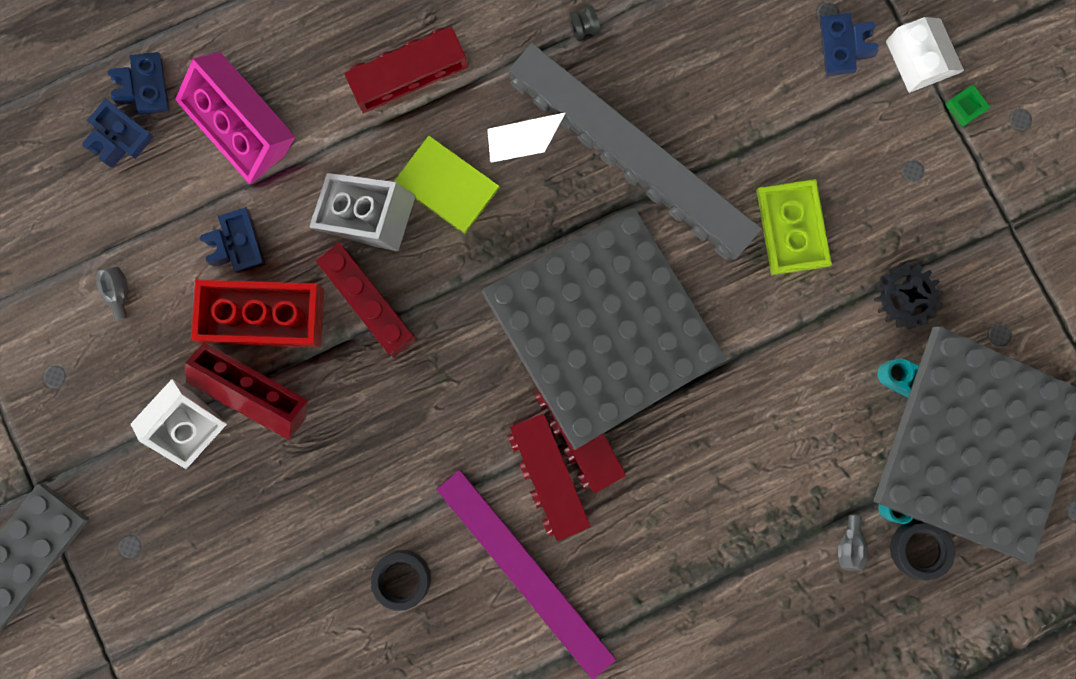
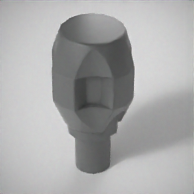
(113, 289)
(853, 547)

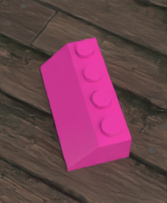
(233, 116)

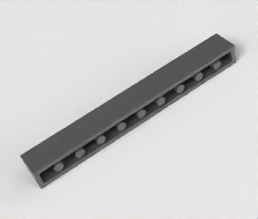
(633, 153)

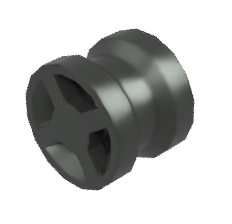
(584, 22)

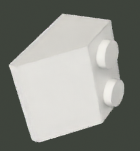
(923, 53)
(177, 424)

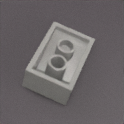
(363, 210)

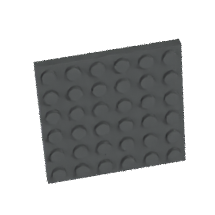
(603, 327)
(980, 446)

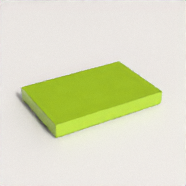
(447, 184)
(793, 227)

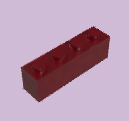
(406, 69)
(366, 300)
(246, 390)
(595, 459)
(549, 476)

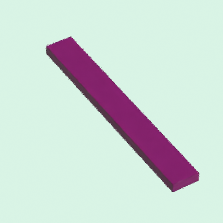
(526, 575)

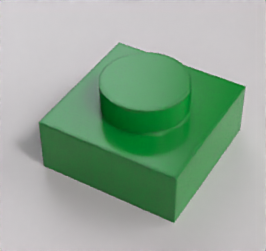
(967, 105)

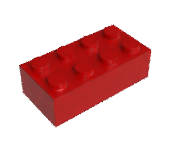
(257, 313)

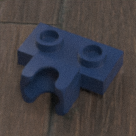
(845, 43)
(142, 84)
(115, 134)
(235, 242)

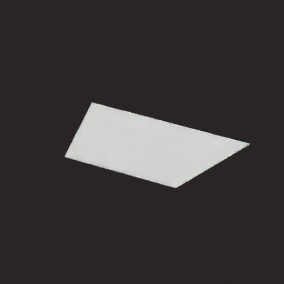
(522, 137)

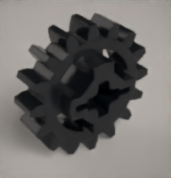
(919, 288)

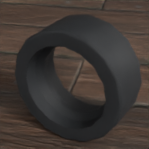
(945, 556)
(379, 590)

